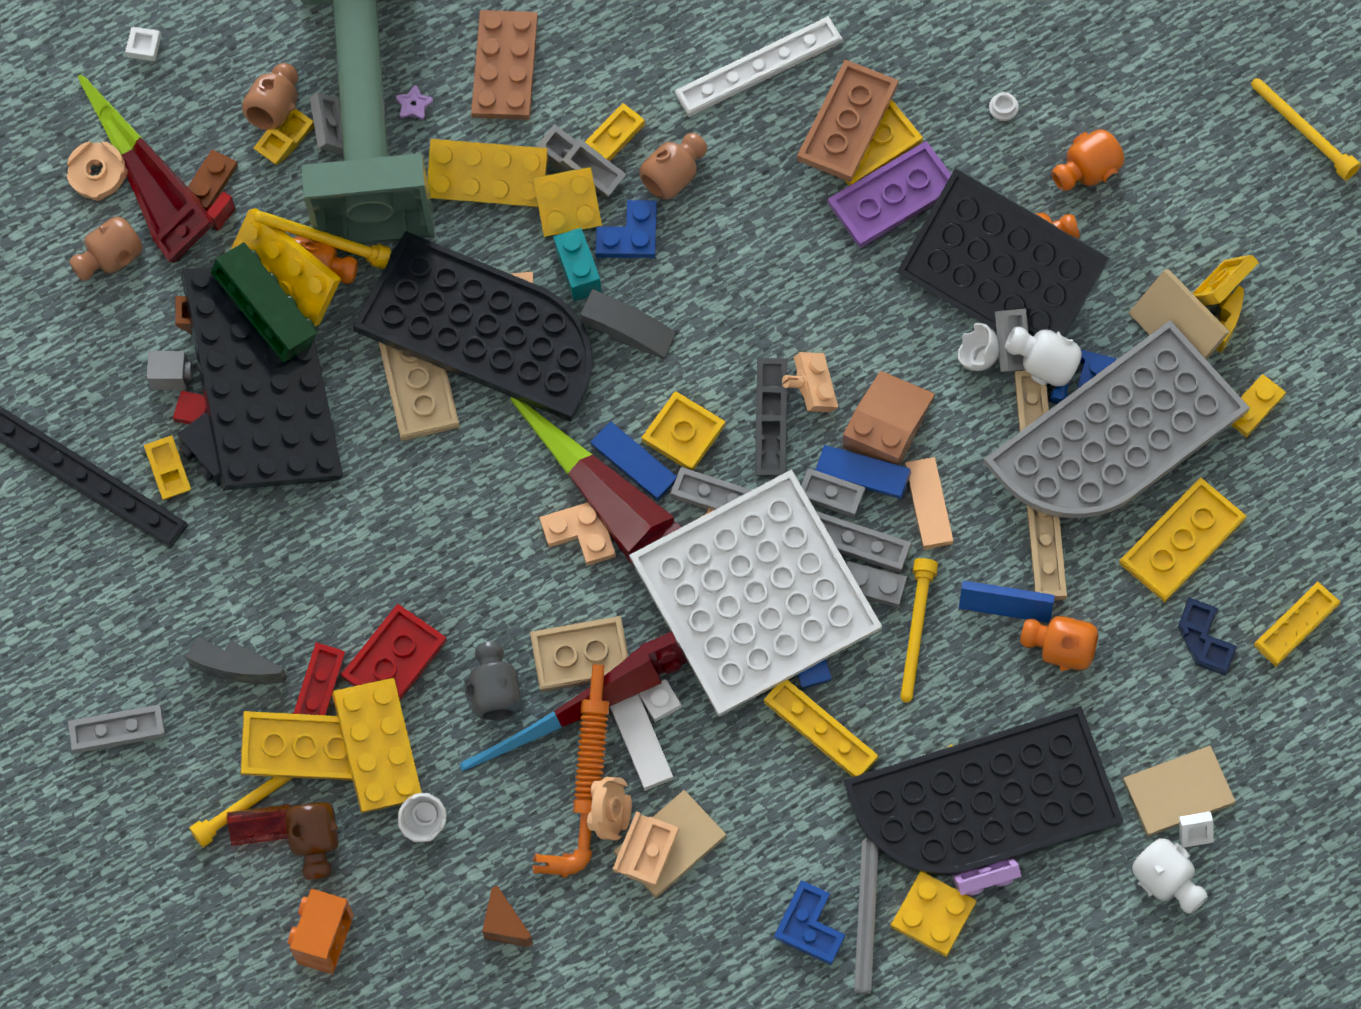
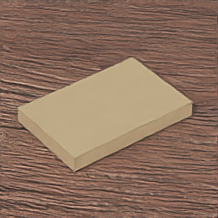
(1172, 301)
(567, 652)
(1178, 789)
(695, 839)

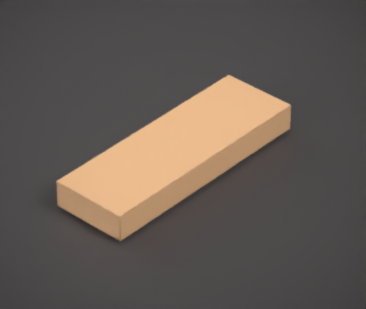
(929, 503)

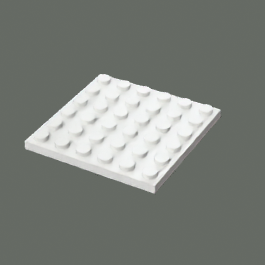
(755, 592)

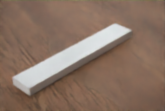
(758, 66)

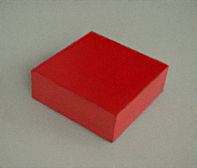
(221, 210)
(189, 407)

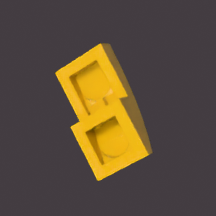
(280, 142)
(167, 467)

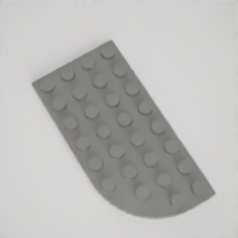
(1119, 430)

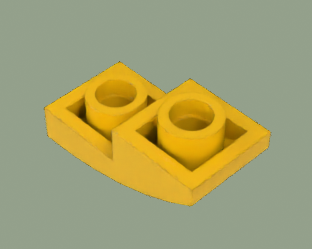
(1230, 313)

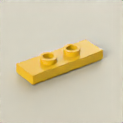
(1296, 624)

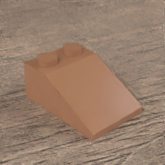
(887, 419)

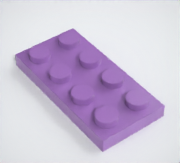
(891, 194)

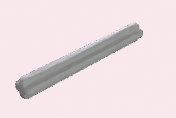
(866, 917)

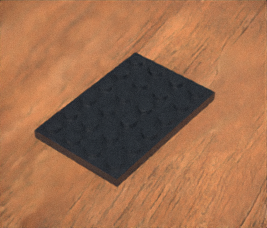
(1001, 257)

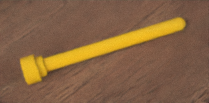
(1345, 164)
(377, 255)
(924, 572)
(206, 830)

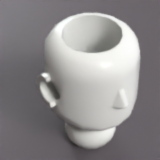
(1046, 355)
(1167, 873)

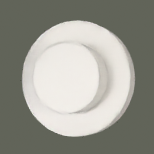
(1003, 106)

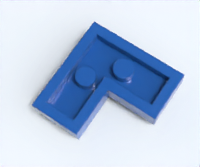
(635, 239)
(801, 926)

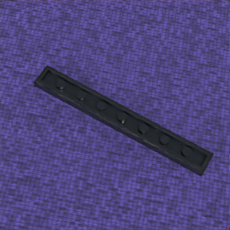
(90, 480)

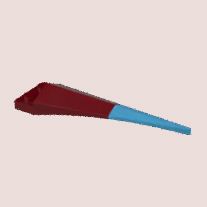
(629, 678)

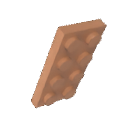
(504, 65)
(847, 120)

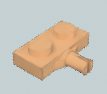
(813, 382)

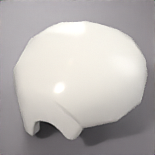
(979, 348)
(422, 817)

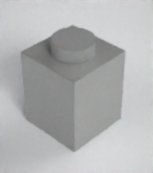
(168, 370)

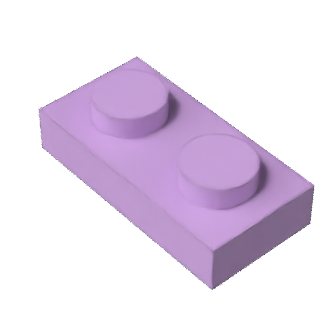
(996, 874)

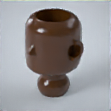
(312, 834)

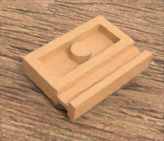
(646, 849)

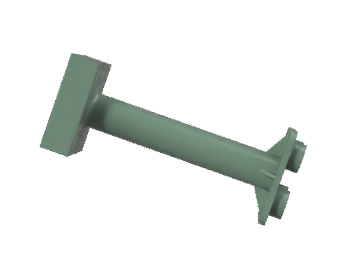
(368, 193)

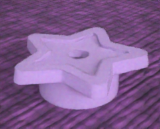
(413, 111)

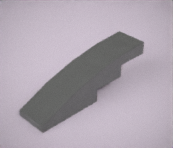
(771, 417)

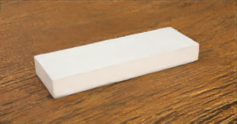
(641, 742)

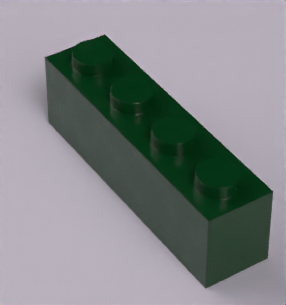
(264, 302)

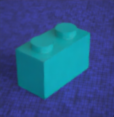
(577, 264)

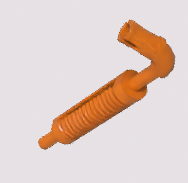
(589, 771)

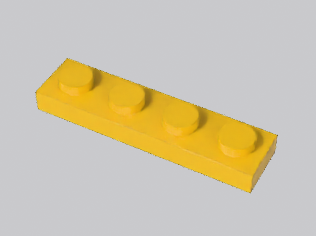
(821, 729)

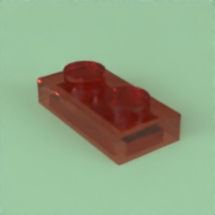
(257, 825)

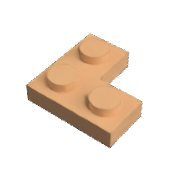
(581, 524)

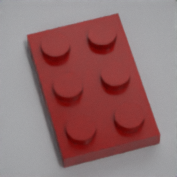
(396, 650)

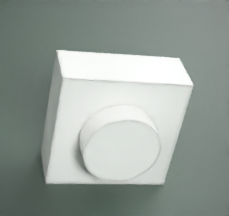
(143, 44)
(660, 701)
(1196, 829)

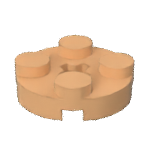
(100, 185)
(609, 808)

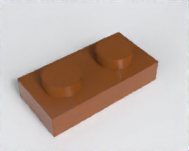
(212, 177)

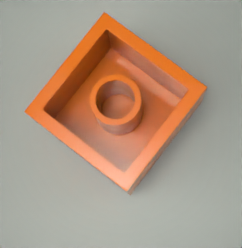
(320, 931)

